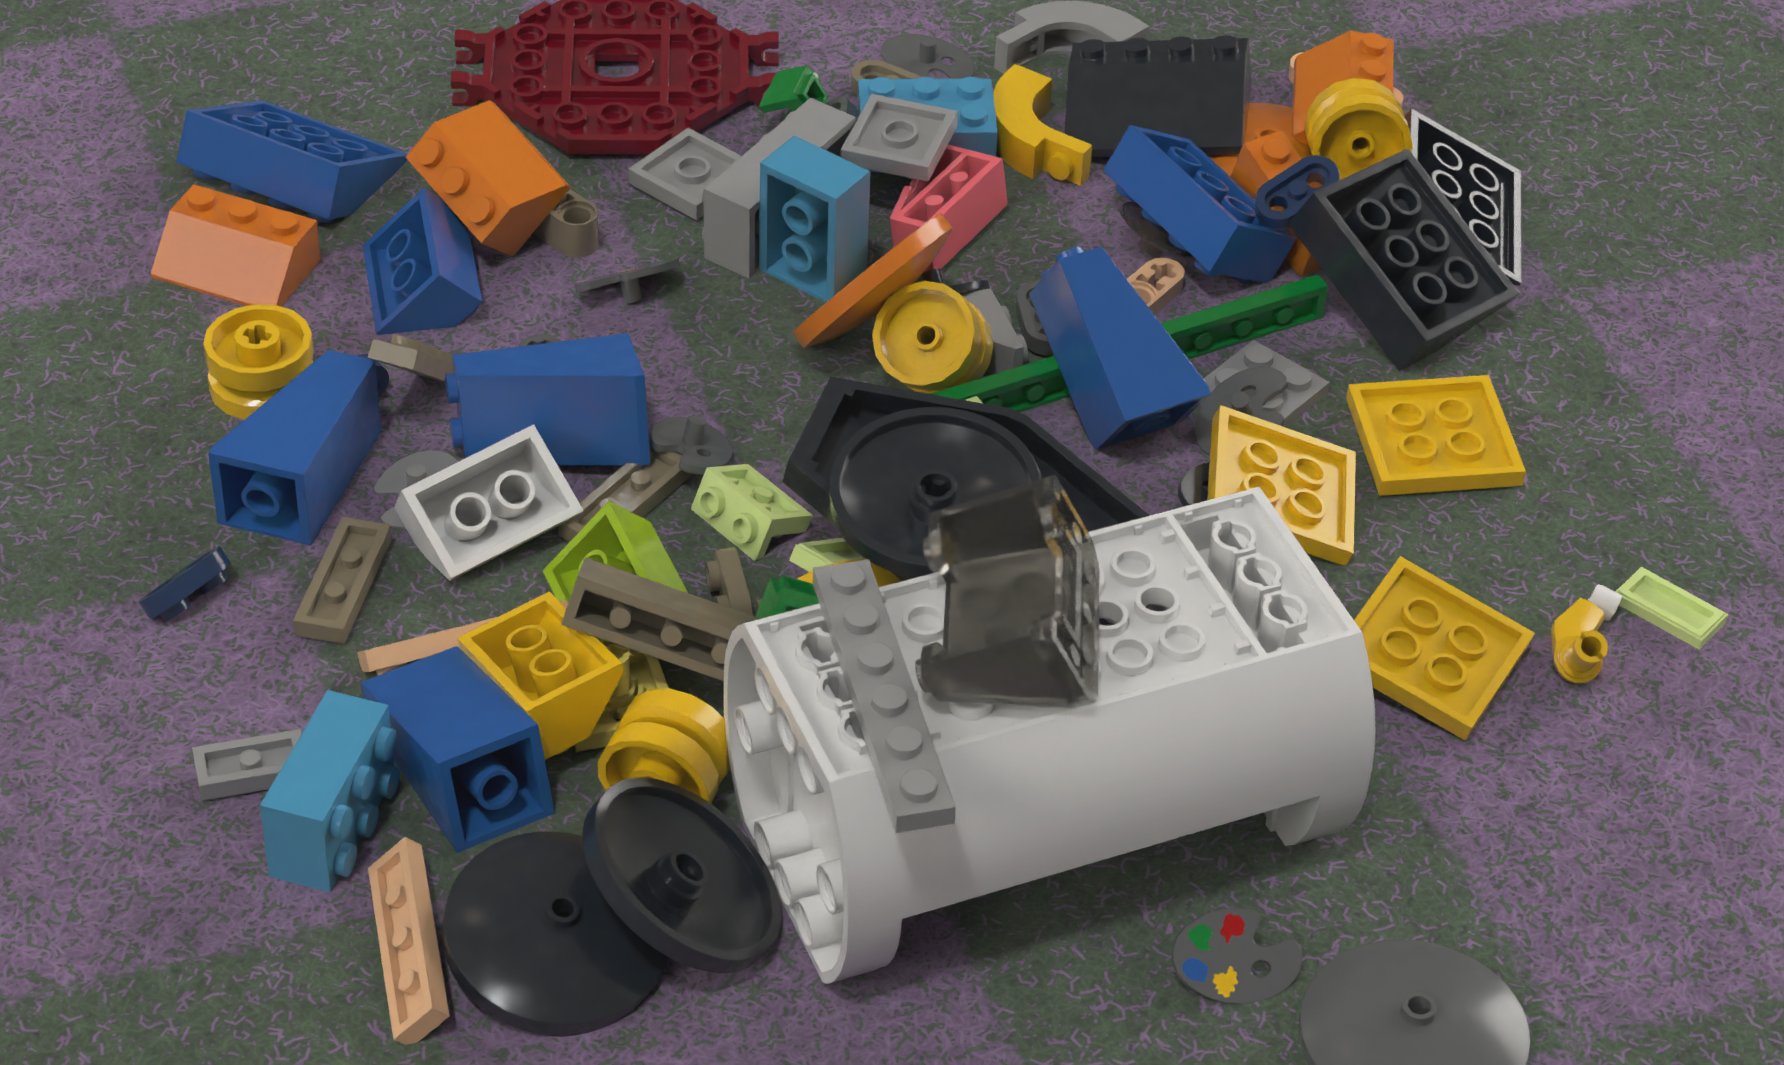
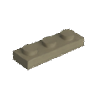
(412, 357)
(632, 488)
(342, 580)

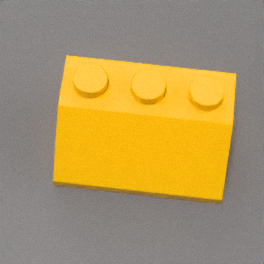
(547, 669)

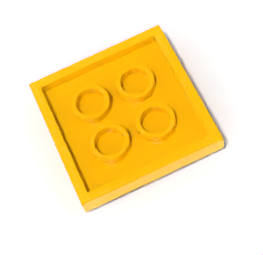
(1435, 435)
(1300, 475)
(1438, 647)

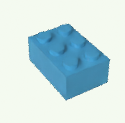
(968, 96)
(813, 218)
(329, 791)

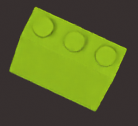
(617, 540)

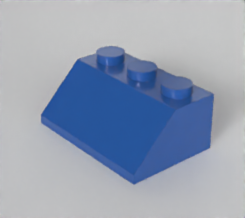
(421, 268)

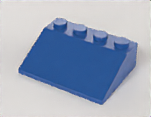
(290, 163)

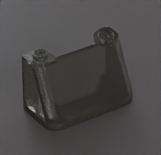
(1015, 601)

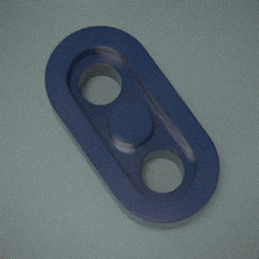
(1292, 190)
(202, 574)

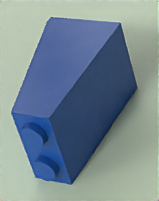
(1113, 350)
(577, 393)
(298, 450)
(464, 747)

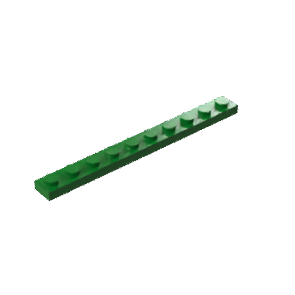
(1194, 333)

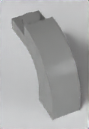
(1057, 25)

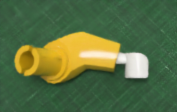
(1575, 642)

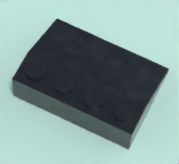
(1160, 85)
(1476, 185)
(1402, 257)

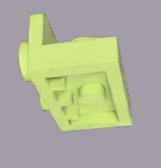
(747, 508)

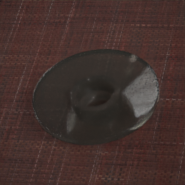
(1152, 237)

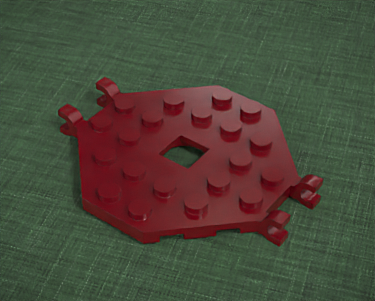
(548, 80)

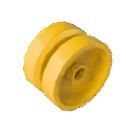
(1356, 125)
(932, 338)
(255, 355)
(670, 740)

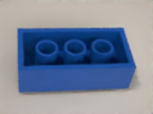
(1197, 205)

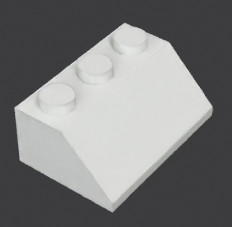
(487, 504)

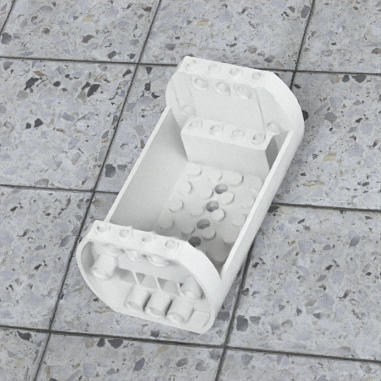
(1208, 710)

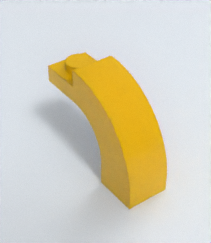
(1026, 142)

